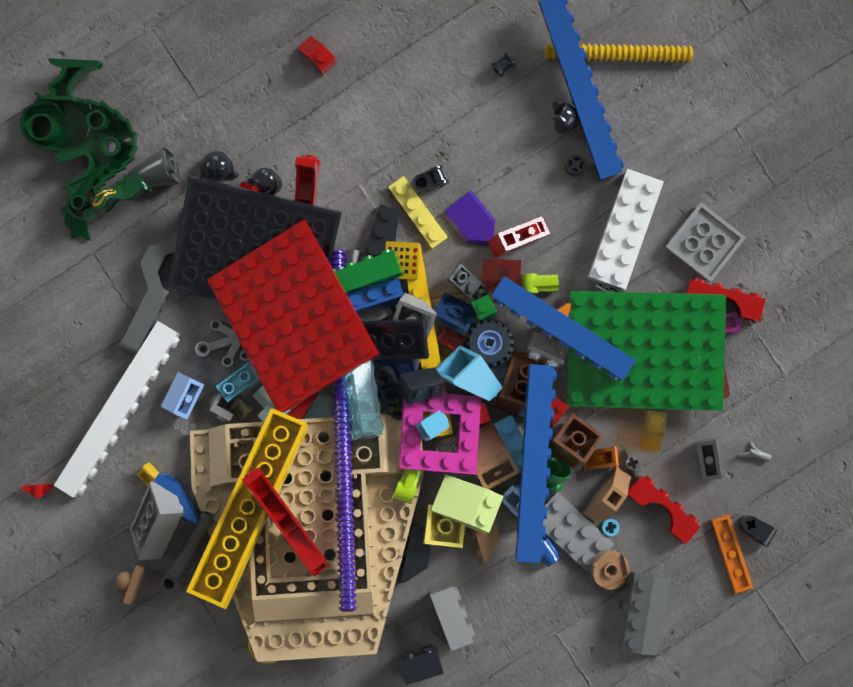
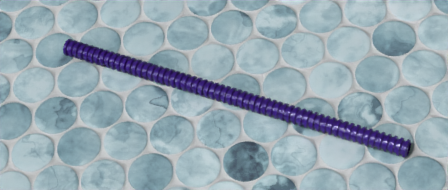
(343, 483)

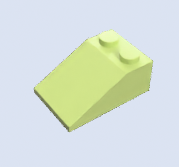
(467, 504)

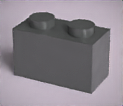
(710, 459)

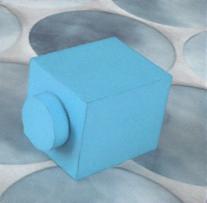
(432, 425)

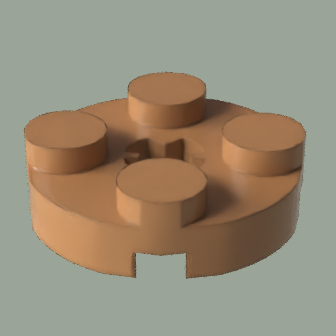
(600, 564)

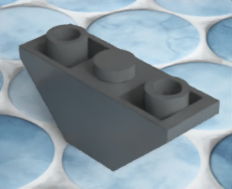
(467, 283)

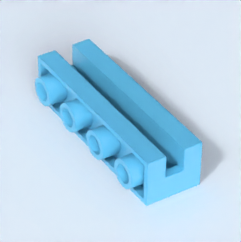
(238, 382)

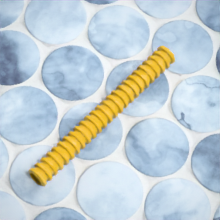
(631, 53)

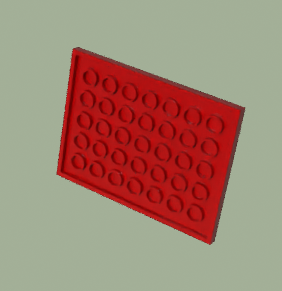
(292, 317)

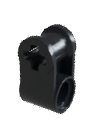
(431, 179)
(759, 531)

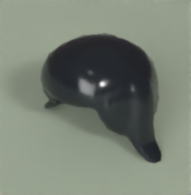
(564, 117)
(217, 166)
(267, 180)

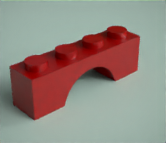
(747, 305)
(681, 524)

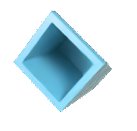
(470, 373)

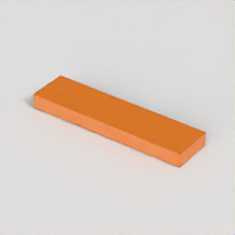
(731, 554)

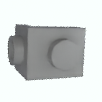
(222, 414)

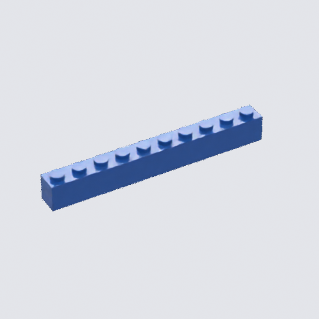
(580, 87)
(534, 463)

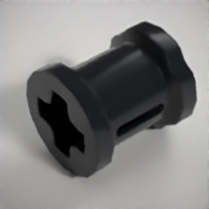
(503, 64)

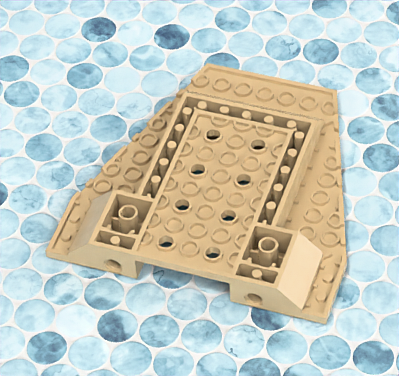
(281, 602)

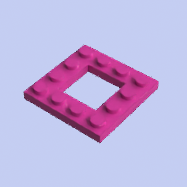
(468, 435)

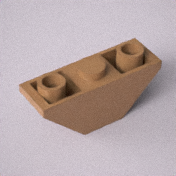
(609, 496)
(487, 541)

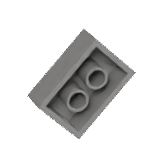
(452, 616)

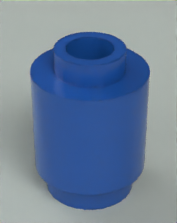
(550, 555)

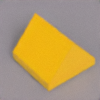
(147, 473)

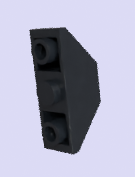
(415, 555)

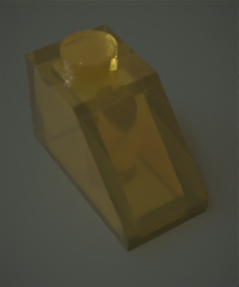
(653, 430)

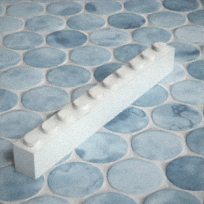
(117, 409)

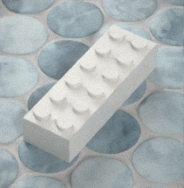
(625, 230)

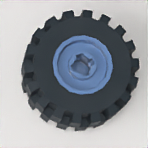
(491, 341)

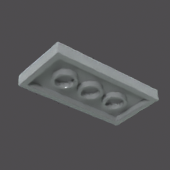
(574, 532)

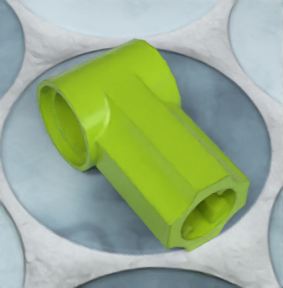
(539, 283)
(406, 486)

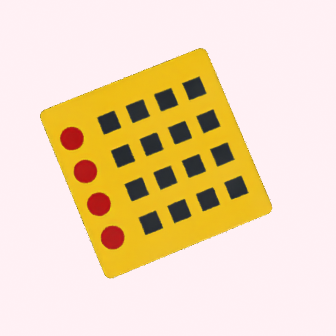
(408, 256)

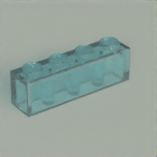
(363, 402)

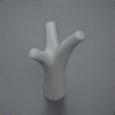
(754, 452)

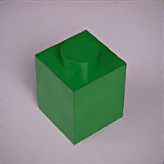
(485, 307)

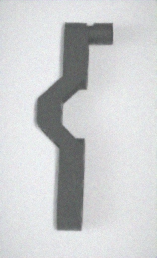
(154, 298)

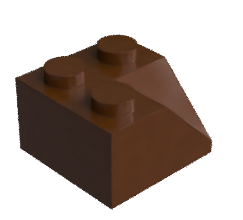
(575, 442)

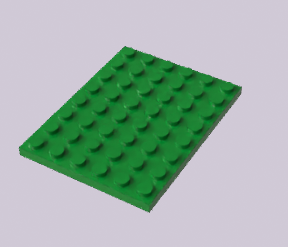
(670, 336)

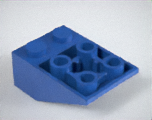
(190, 513)

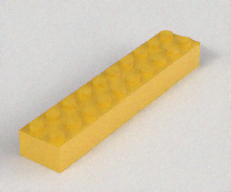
(243, 515)

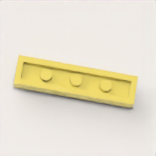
(418, 212)

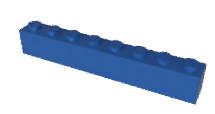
(564, 328)

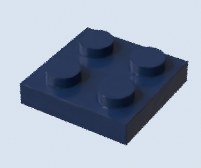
(454, 313)

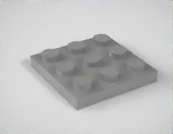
(705, 242)

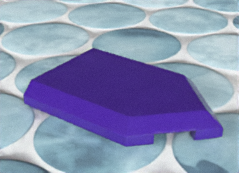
(471, 220)

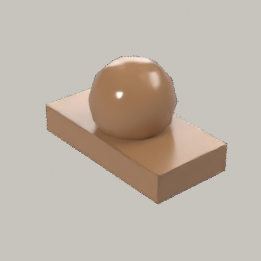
(130, 583)

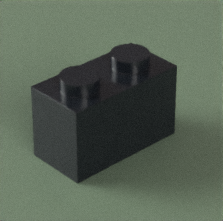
(420, 385)

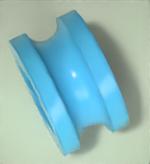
(605, 524)

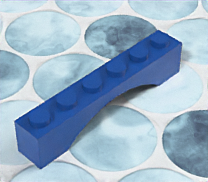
(377, 296)

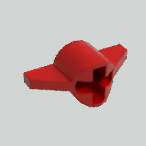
(37, 490)

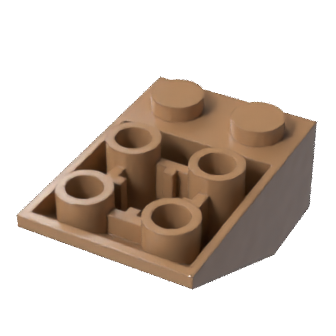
(493, 458)

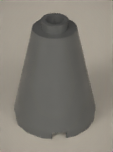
(159, 169)

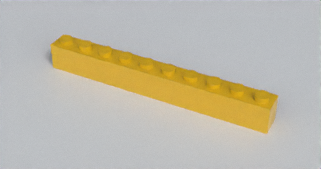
(420, 290)

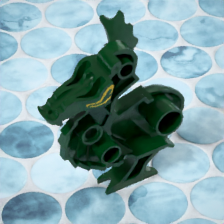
(80, 129)

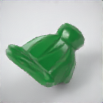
(558, 473)

